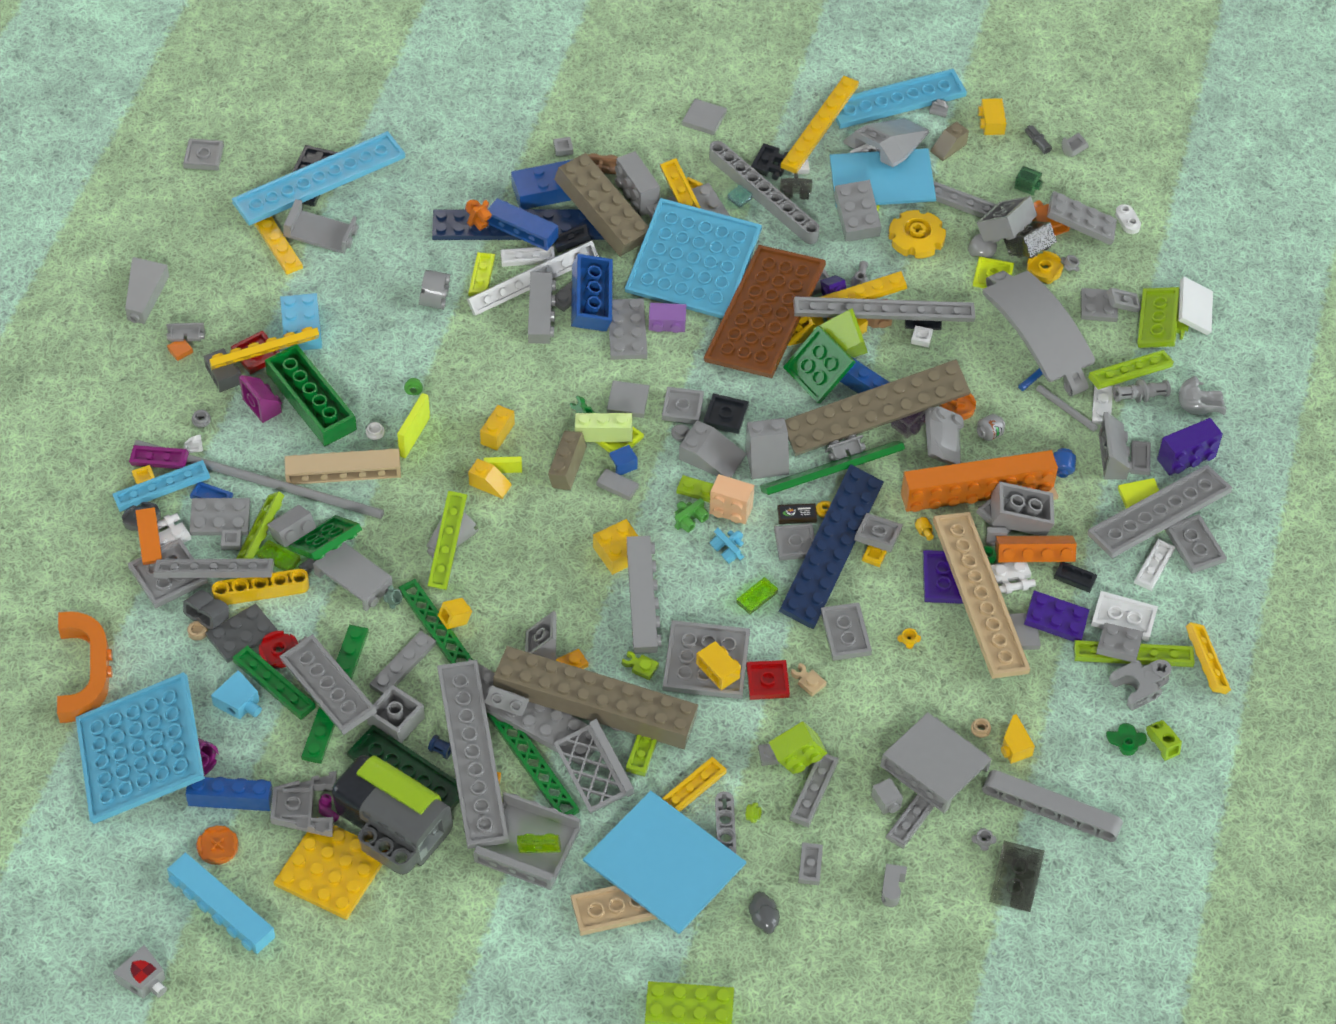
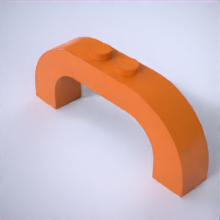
(94, 694)

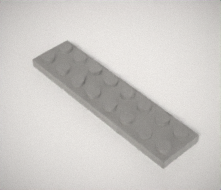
(1159, 511)
(540, 722)

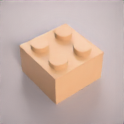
(731, 499)

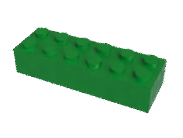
(310, 395)

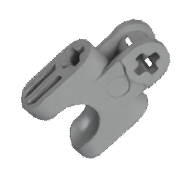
(1144, 679)

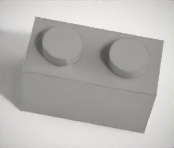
(291, 526)

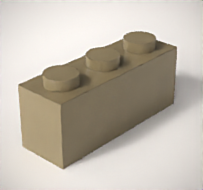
(567, 460)

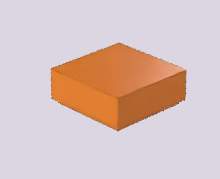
(180, 349)

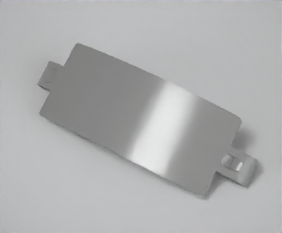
(1042, 327)

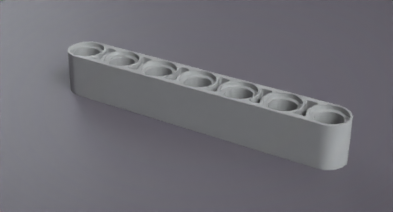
(1052, 805)

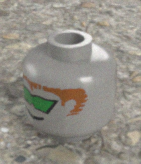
(990, 427)

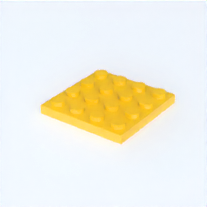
(329, 871)

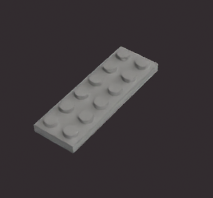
(328, 684)

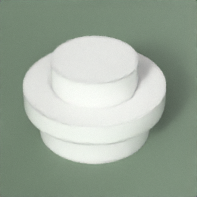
(375, 431)

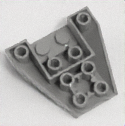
(893, 138)

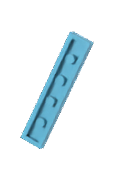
(161, 485)

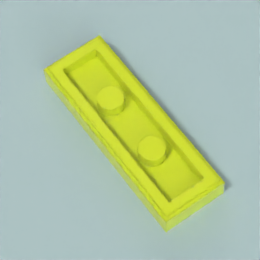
(481, 273)

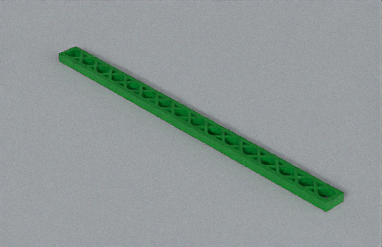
(421, 596)

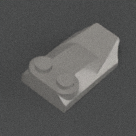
(943, 434)

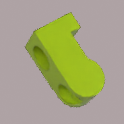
(1164, 739)

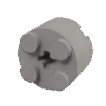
(434, 289)

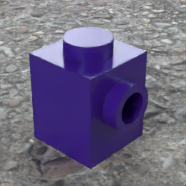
(832, 284)

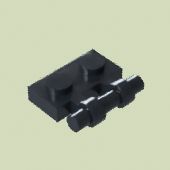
(765, 161)

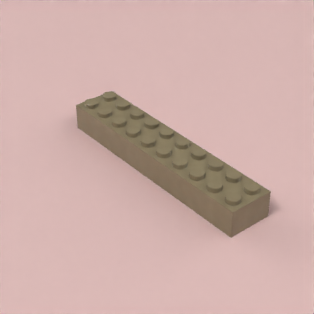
(596, 697)

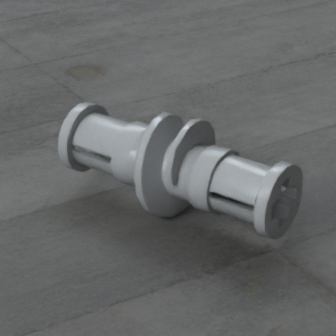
(1141, 390)

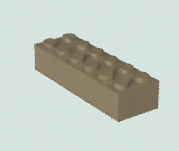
(602, 204)

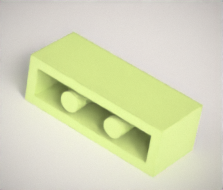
(605, 426)

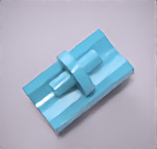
(732, 551)

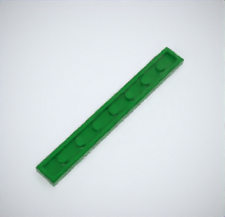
(832, 467)

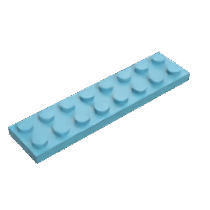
(900, 98)

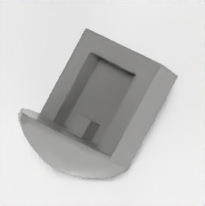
(1074, 145)

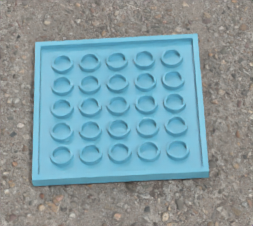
(693, 258)
(139, 748)

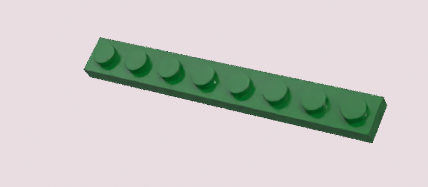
(323, 727)

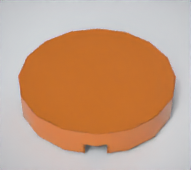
(963, 406)
(217, 845)

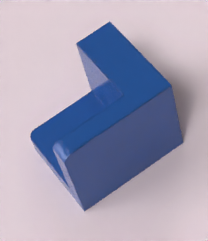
(624, 460)

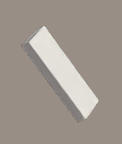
(526, 256)
(1154, 565)

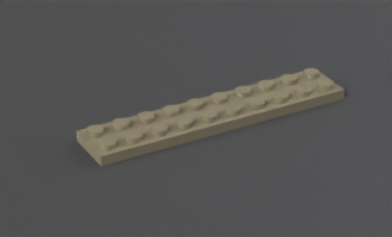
(876, 407)

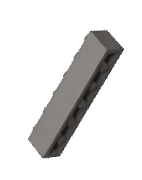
(642, 594)

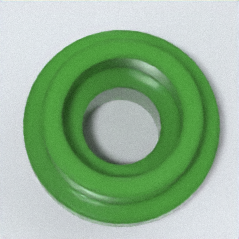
(413, 386)

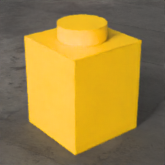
(454, 613)

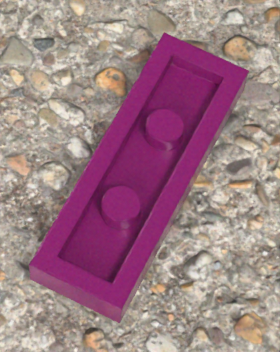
(158, 457)

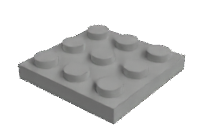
(165, 590)

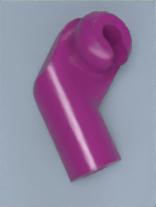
(325, 807)

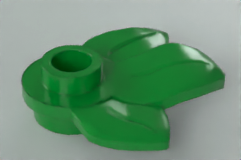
(1126, 739)

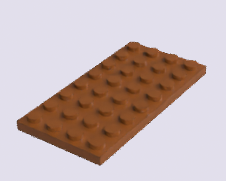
(762, 311)

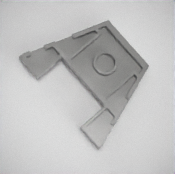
(294, 805)

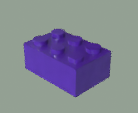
(1189, 446)

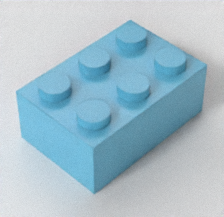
(299, 313)

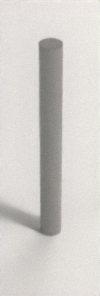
(1068, 409)

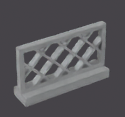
(611, 763)

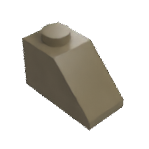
(950, 141)

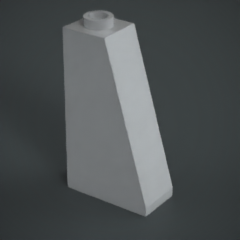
(144, 288)

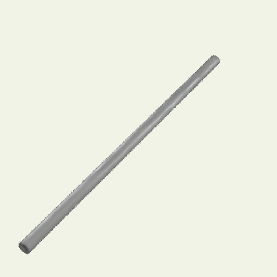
(281, 485)

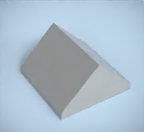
(542, 637)

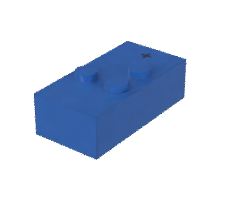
(537, 186)
(591, 292)

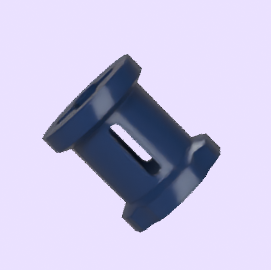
(439, 746)

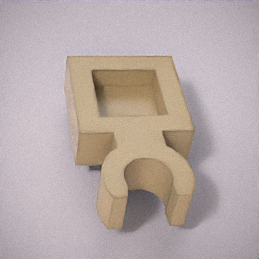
(810, 682)

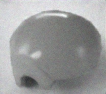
(983, 249)

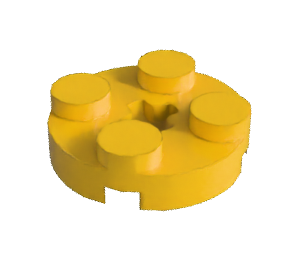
(1048, 274)

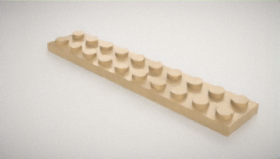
(981, 595)

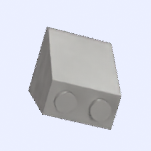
(767, 448)

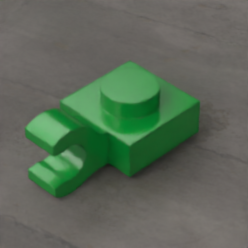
(581, 406)

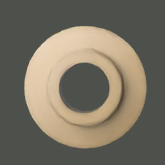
(981, 722)

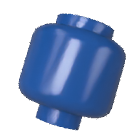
(1065, 461)

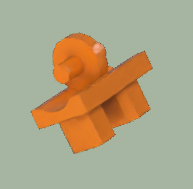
(478, 214)

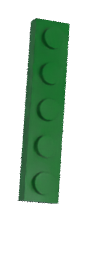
(274, 682)

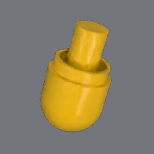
(923, 525)

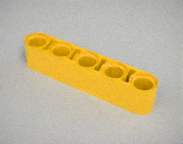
(270, 587)

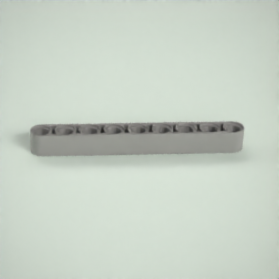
(764, 192)

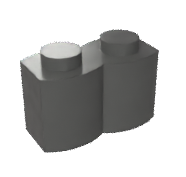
(206, 609)

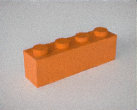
(1036, 548)

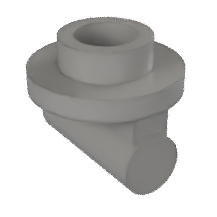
(939, 108)

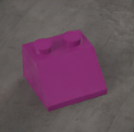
(260, 398)

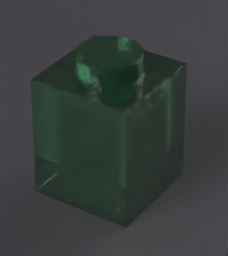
(1028, 180)

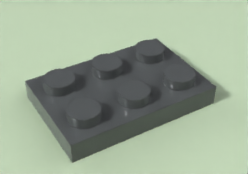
(240, 631)

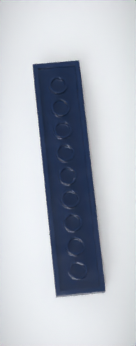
(452, 224)
(830, 547)

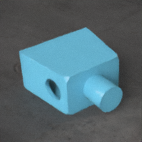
(237, 697)

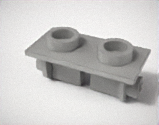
(193, 331)
(838, 449)
(506, 700)

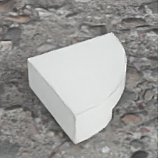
(194, 444)

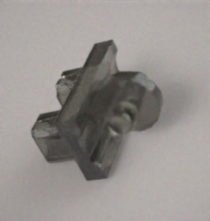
(796, 186)

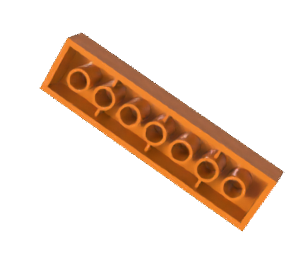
(975, 480)

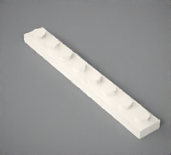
(521, 283)

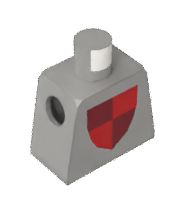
(141, 974)

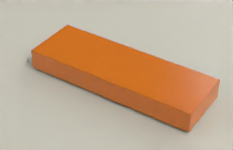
(148, 535)

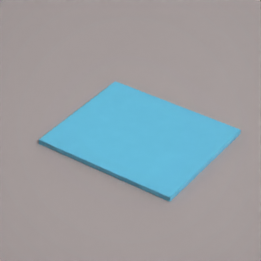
(664, 862)

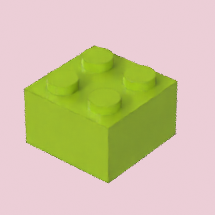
(798, 748)

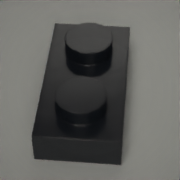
(572, 238)

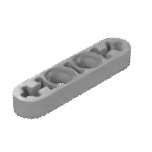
(728, 828)

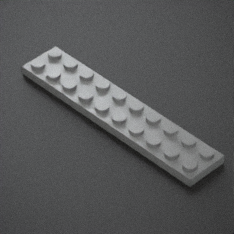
(472, 754)

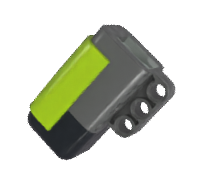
(392, 812)

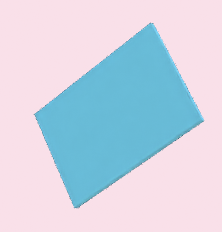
(905, 183)

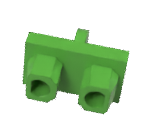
(687, 512)

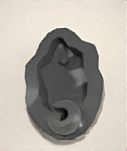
(764, 912)

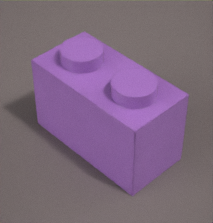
(667, 317)

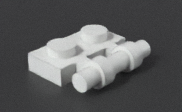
(173, 532)
(1010, 572)

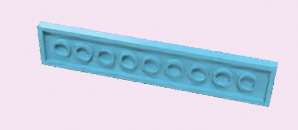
(318, 178)

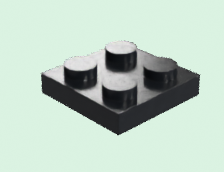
(726, 413)

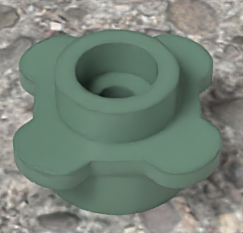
(392, 597)

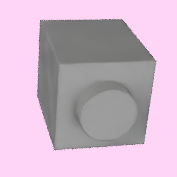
(887, 796)

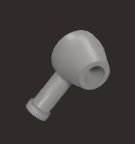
(860, 276)

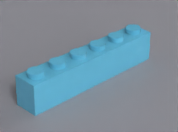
(220, 903)

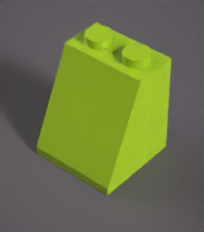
(846, 333)

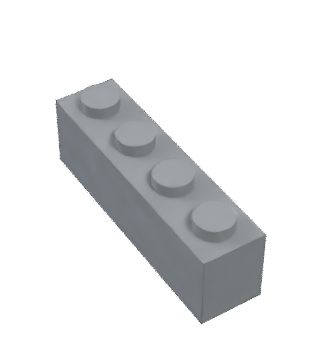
(540, 308)

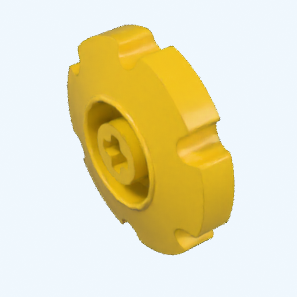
(917, 234)

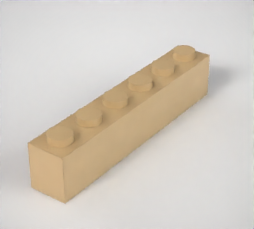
(342, 466)

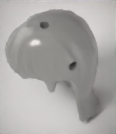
(1199, 401)

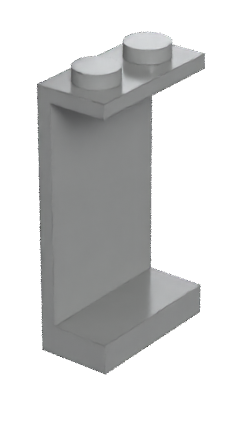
(319, 229)
(354, 574)

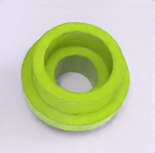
(753, 812)

